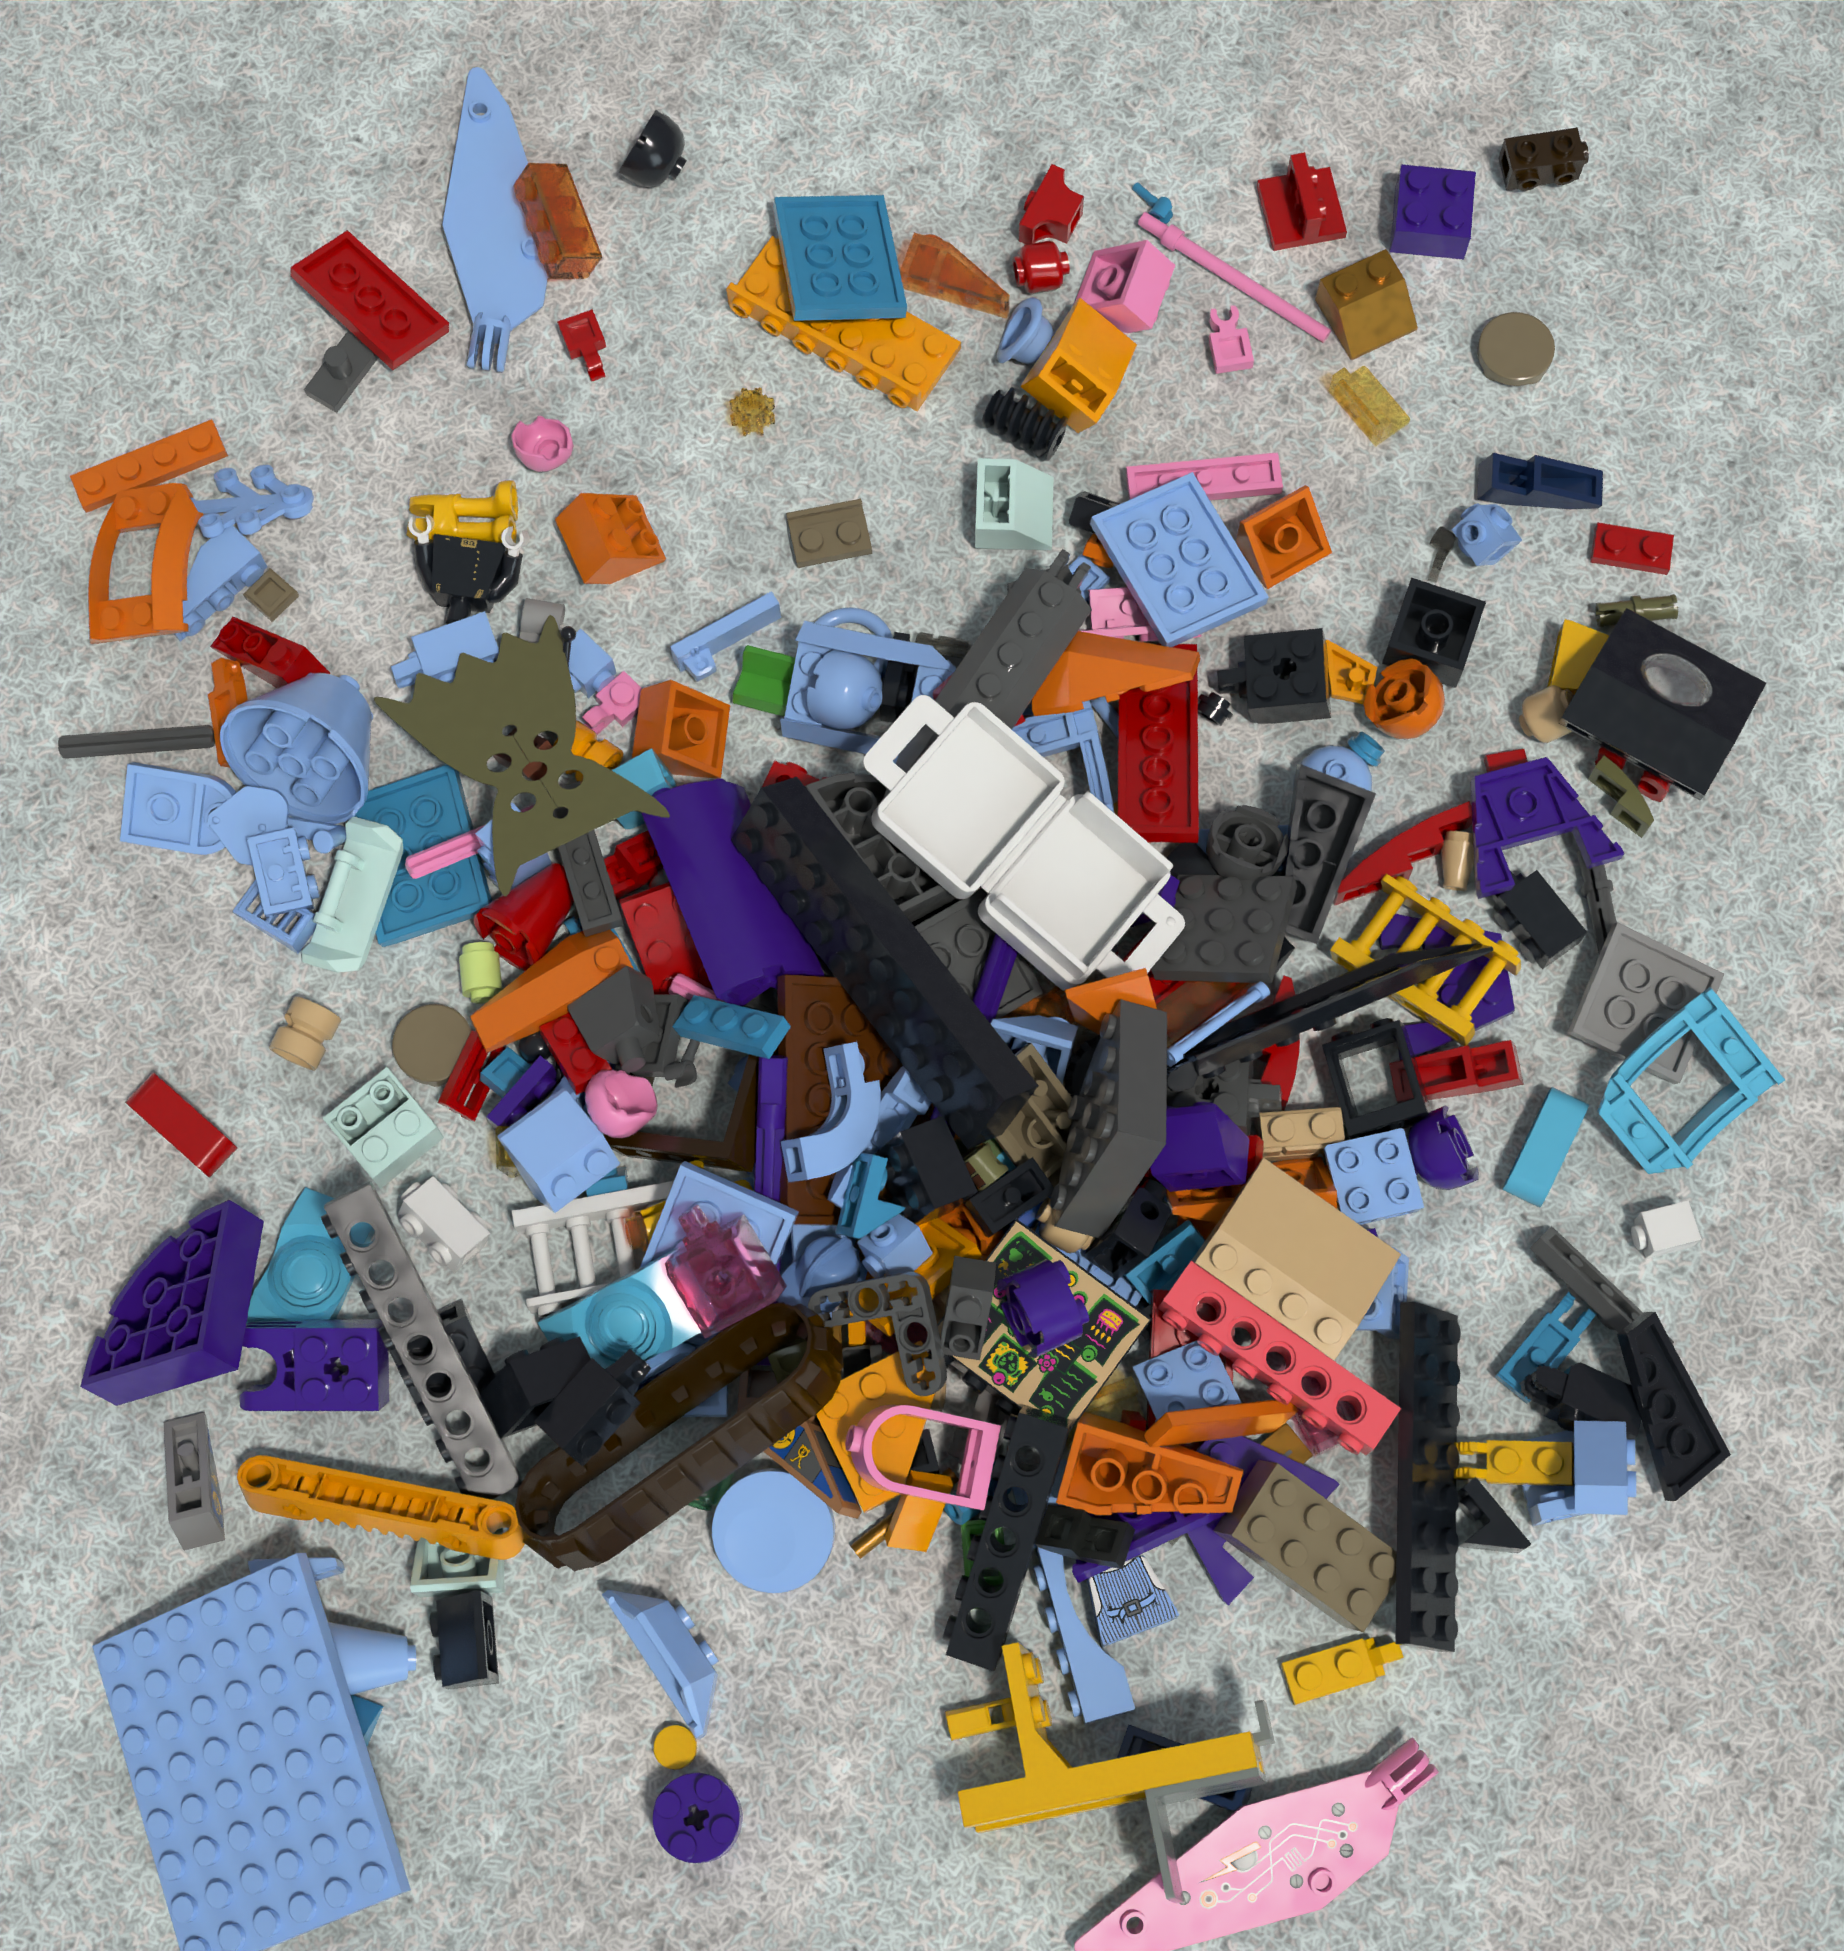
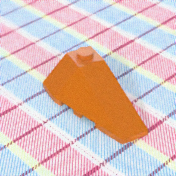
(1109, 667)
(549, 987)

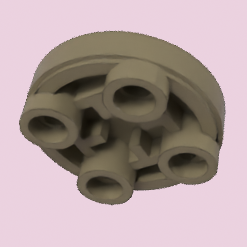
(1515, 349)
(430, 1043)

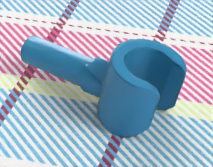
(1160, 208)

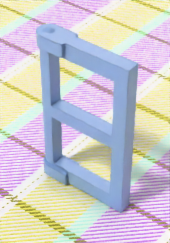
(1254, 994)

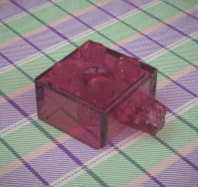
(728, 1249)

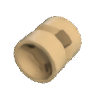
(306, 1031)

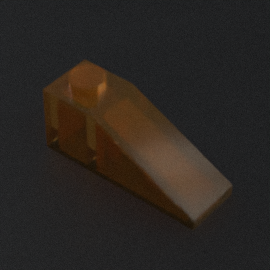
(944, 273)

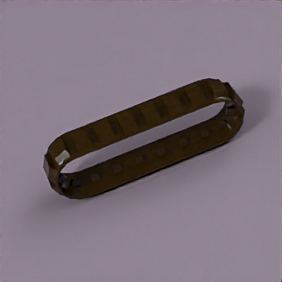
(701, 1464)

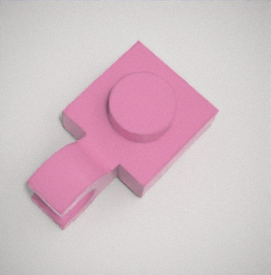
(616, 702)

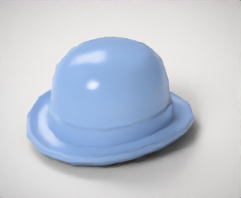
(1025, 333)

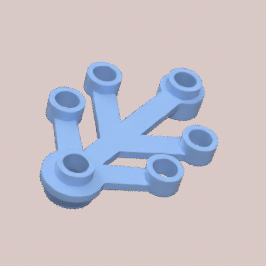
(290, 500)

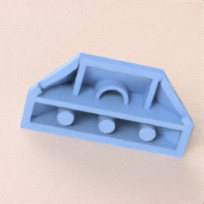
(671, 1653)

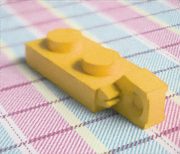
(1337, 1668)

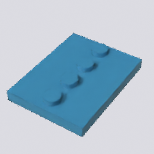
(839, 257)
(426, 813)

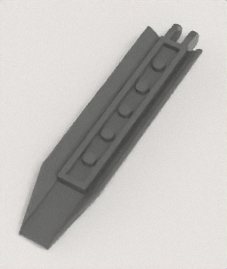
(1013, 650)

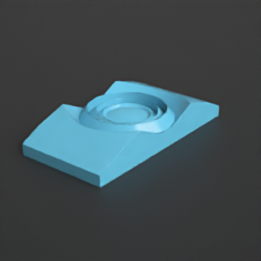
(306, 1269)
(629, 1313)

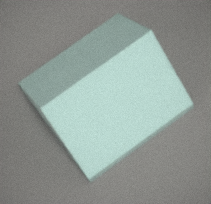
(451, 1573)

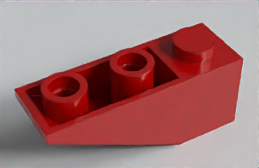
(265, 653)

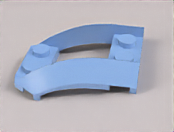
(819, 639)
(1069, 731)

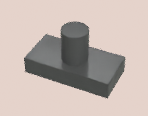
(341, 372)

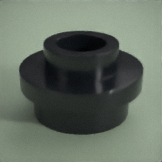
(1214, 708)

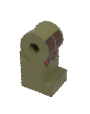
(983, 1166)

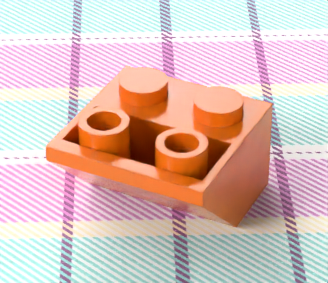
(609, 537)

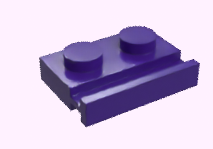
(525, 1094)

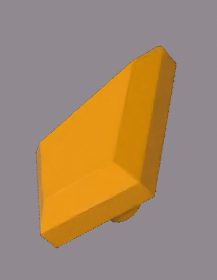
(1348, 674)

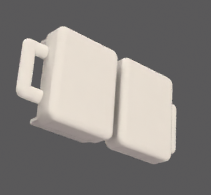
(992, 816)

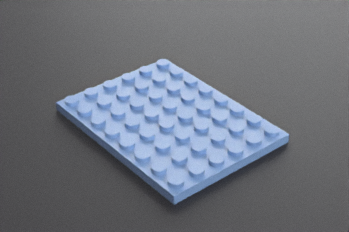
(250, 1764)

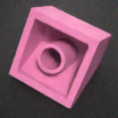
(1127, 284)

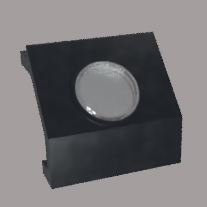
(1663, 704)

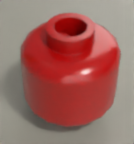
(1040, 267)

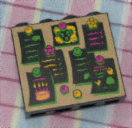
(1068, 1376)

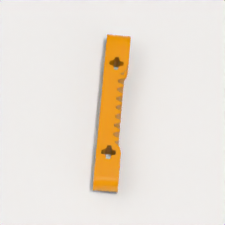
(438, 1515)

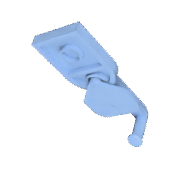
(206, 814)

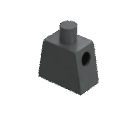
(619, 1018)

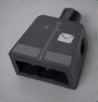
(1132, 1231)

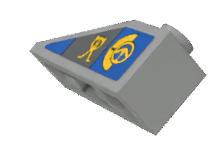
(192, 1483)

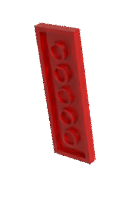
(1160, 761)

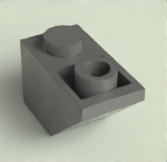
(967, 1307)

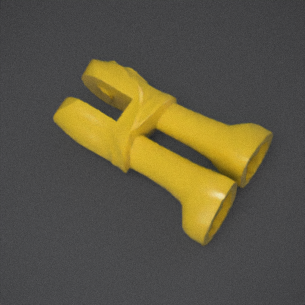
(447, 508)

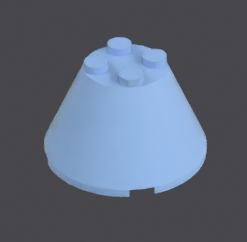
(306, 744)

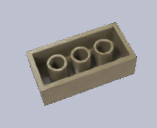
(1310, 1545)

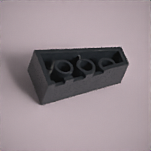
(1322, 837)

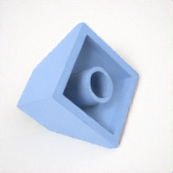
(1050, 1036)

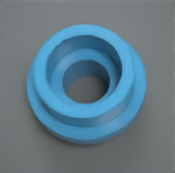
(1366, 748)

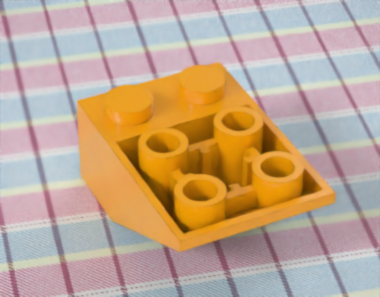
(1080, 367)

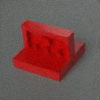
(1301, 206)

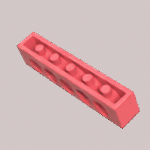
(1302, 1359)

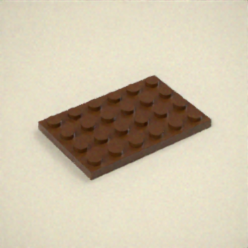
(820, 1018)

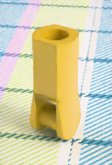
(976, 1719)

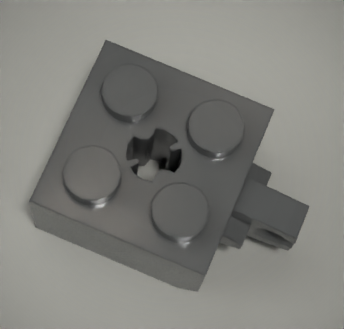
(1233, 1093)

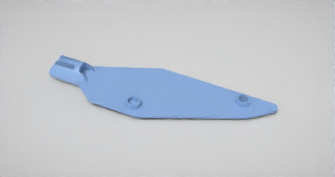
(487, 224)

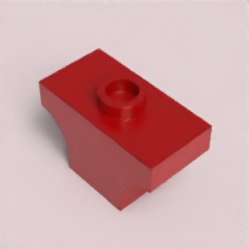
(1051, 210)

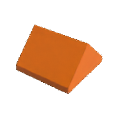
(1283, 537)

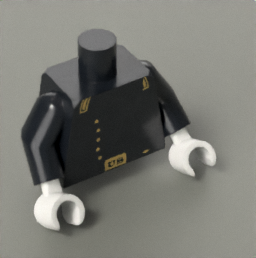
(466, 571)

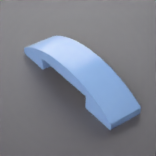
(899, 1106)

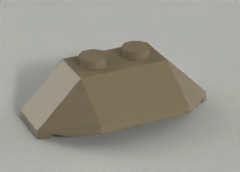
(1042, 1123)

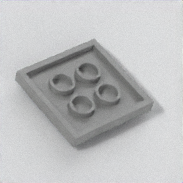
(1634, 992)

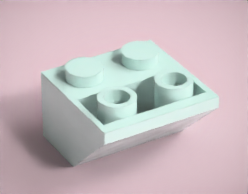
(1013, 506)
(383, 1127)

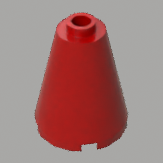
(527, 917)

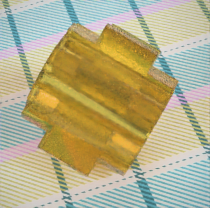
(752, 411)

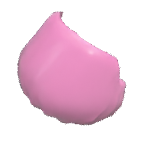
(620, 1102)

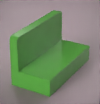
(764, 680)

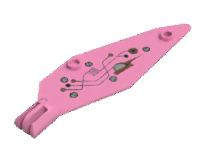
(1271, 1860)

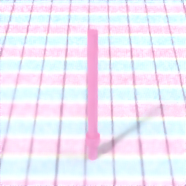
(1174, 238)

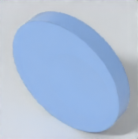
(772, 1531)

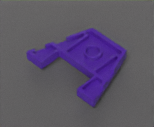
(1525, 807)
(1493, 1006)
(1243, 1453)

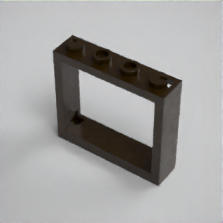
(734, 1153)

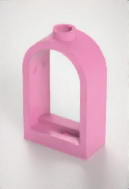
(976, 1463)

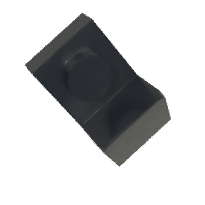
(1010, 1197)
(1498, 1530)

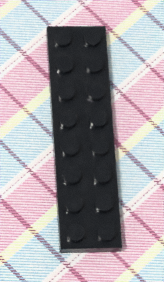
(1426, 1478)

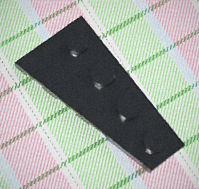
(1672, 1412)

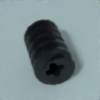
(1024, 423)

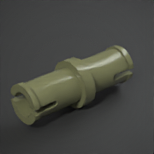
(1650, 608)

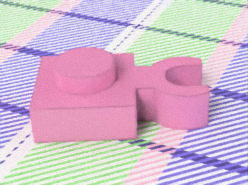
(1229, 345)

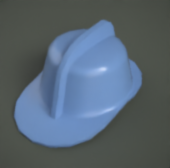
(823, 1264)

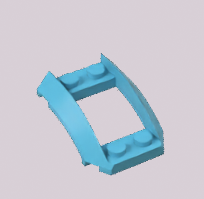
(1734, 1052)

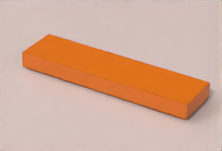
(1219, 1422)

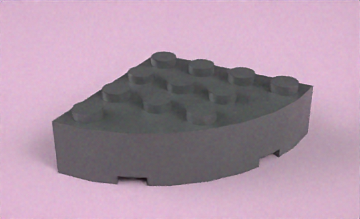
(850, 805)
(1115, 1120)

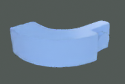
(849, 1122)

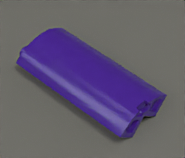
(726, 906)

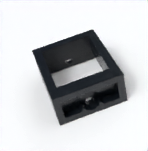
(1389, 1118)

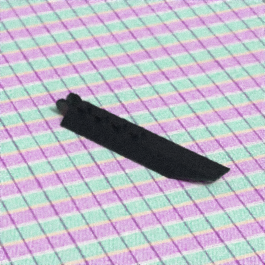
(1313, 1009)

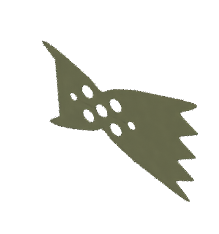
(535, 693)

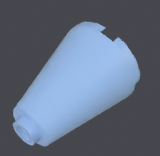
(372, 1657)

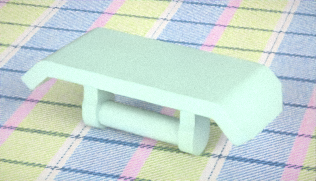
(354, 897)

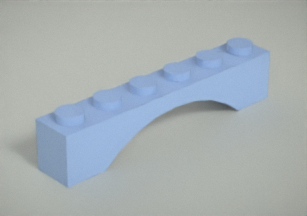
(1097, 1678)

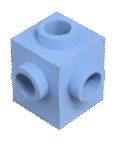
(1486, 533)

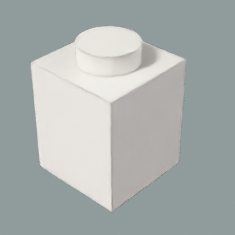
(1665, 1230)

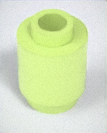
(480, 972)

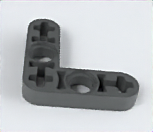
(902, 1313)

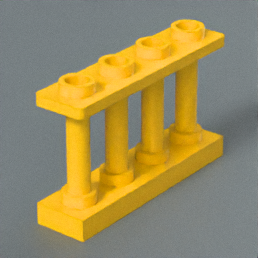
(1423, 998)

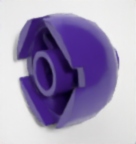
(1441, 1151)

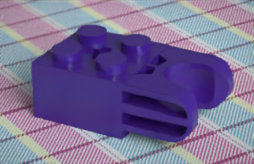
(308, 1369)

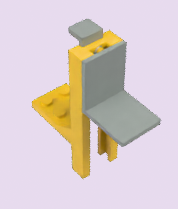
(1159, 1776)

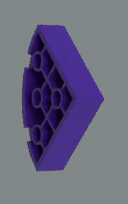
(180, 1310)

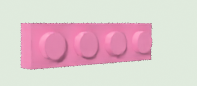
(1218, 476)

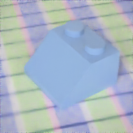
(558, 1150)

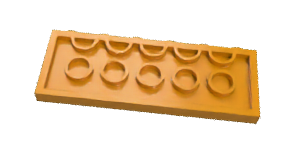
(887, 354)

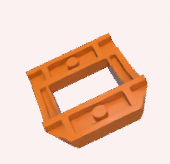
(162, 611)

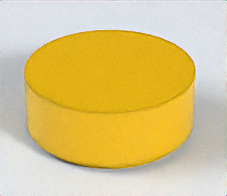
(675, 1747)

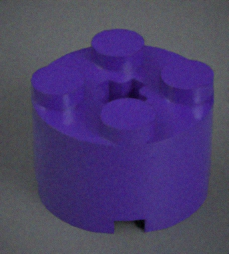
(1042, 1307)
(675, 1807)

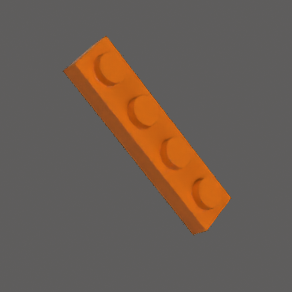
(149, 465)

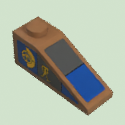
(813, 1463)

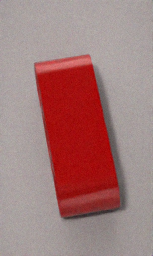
(181, 1125)

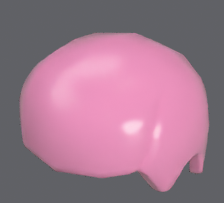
(546, 433)

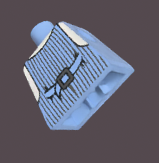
(1128, 1601)

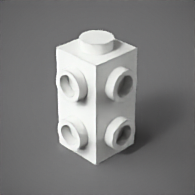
(442, 1223)

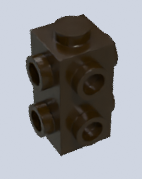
(1542, 159)

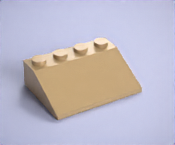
(1297, 1258)

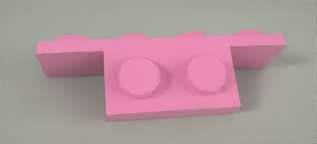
(1117, 615)

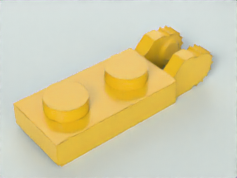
(1520, 1462)

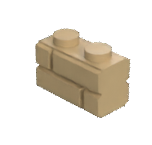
(1299, 1132)

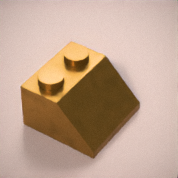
(1367, 304)

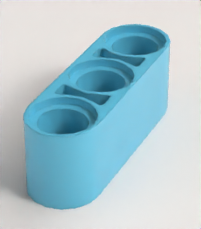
(1545, 1147)

